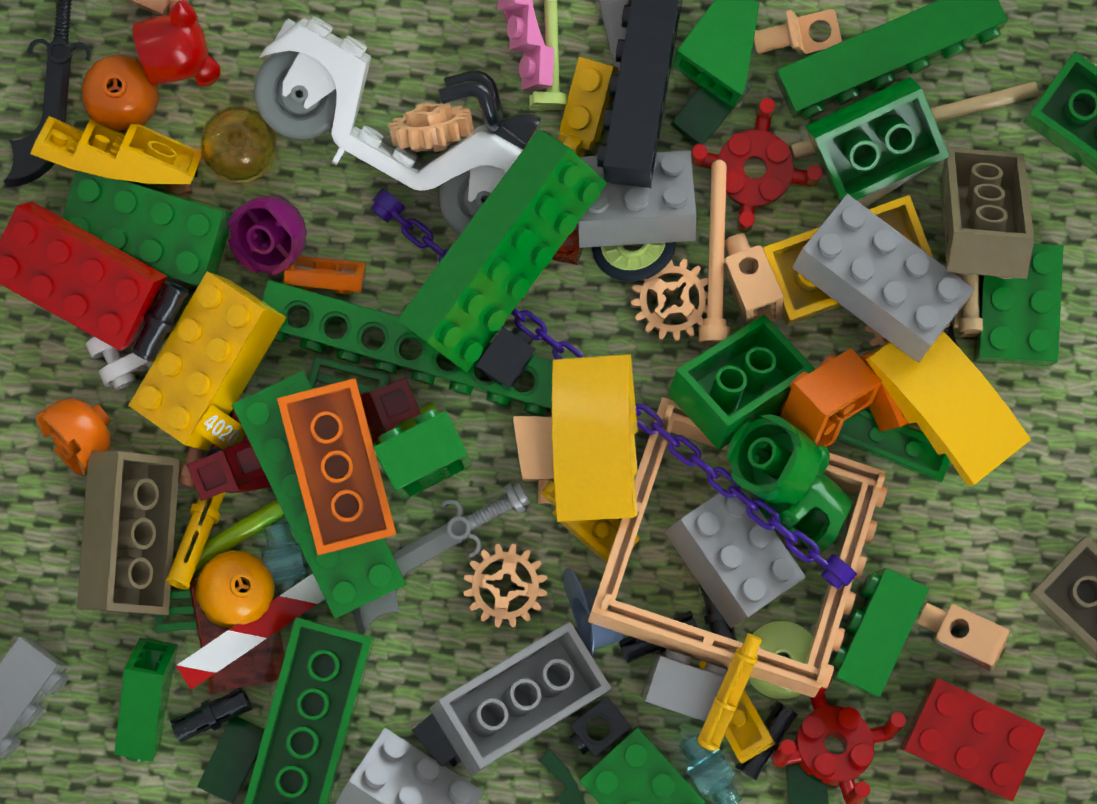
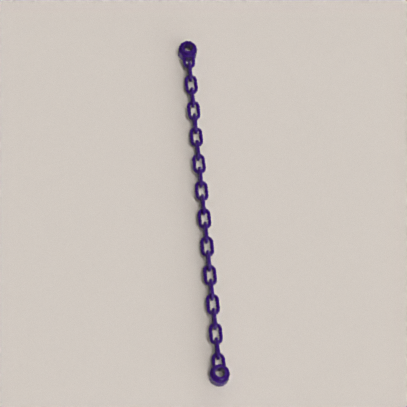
(836, 571)

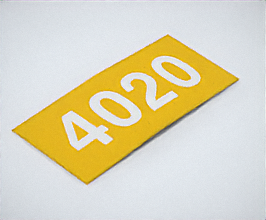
(219, 428)

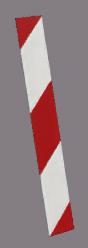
(245, 637)

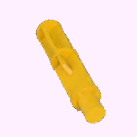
(729, 694)

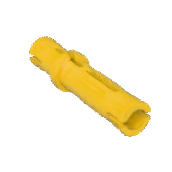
(182, 572)

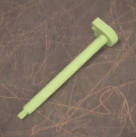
(552, 98)

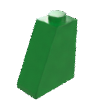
(720, 49)
(144, 699)

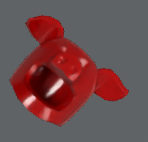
(175, 47)

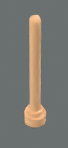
(714, 326)

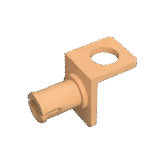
(796, 33)

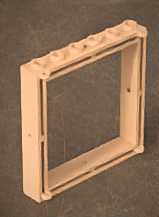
(716, 649)

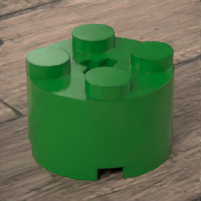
(773, 459)

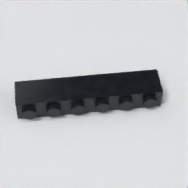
(639, 92)

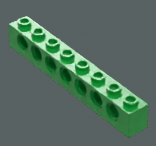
(388, 358)

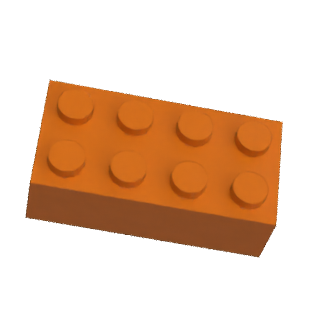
(336, 466)

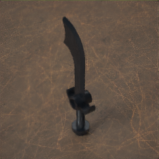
(26, 166)

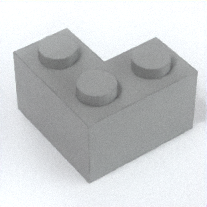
(681, 685)

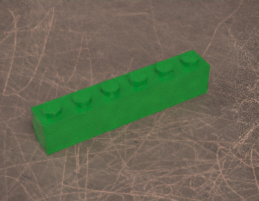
(886, 51)

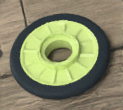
(633, 265)

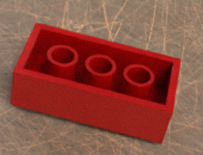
(77, 275)

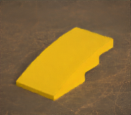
(101, 151)
(951, 406)
(594, 438)

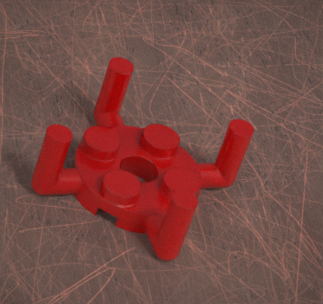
(771, 151)
(855, 736)

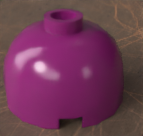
(267, 234)

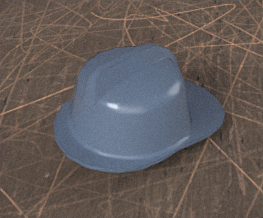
(581, 603)

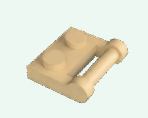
(968, 318)

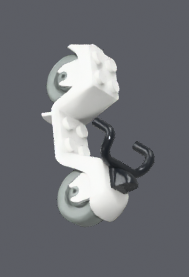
(318, 85)

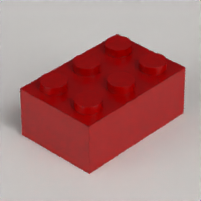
(972, 739)

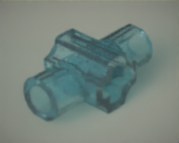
(283, 556)
(710, 772)

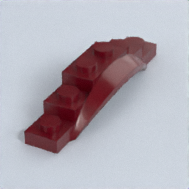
(239, 470)

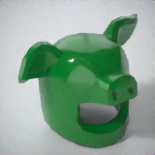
(821, 503)

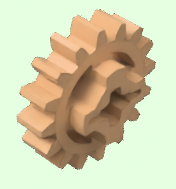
(431, 127)
(686, 311)
(509, 568)

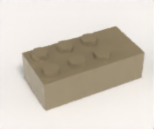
(986, 213)
(128, 533)
(1070, 594)

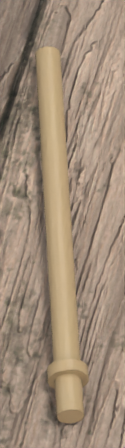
(954, 110)

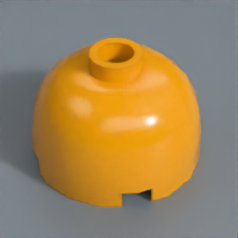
(220, 598)

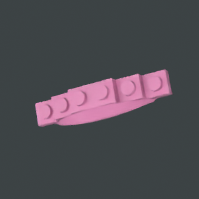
(525, 37)

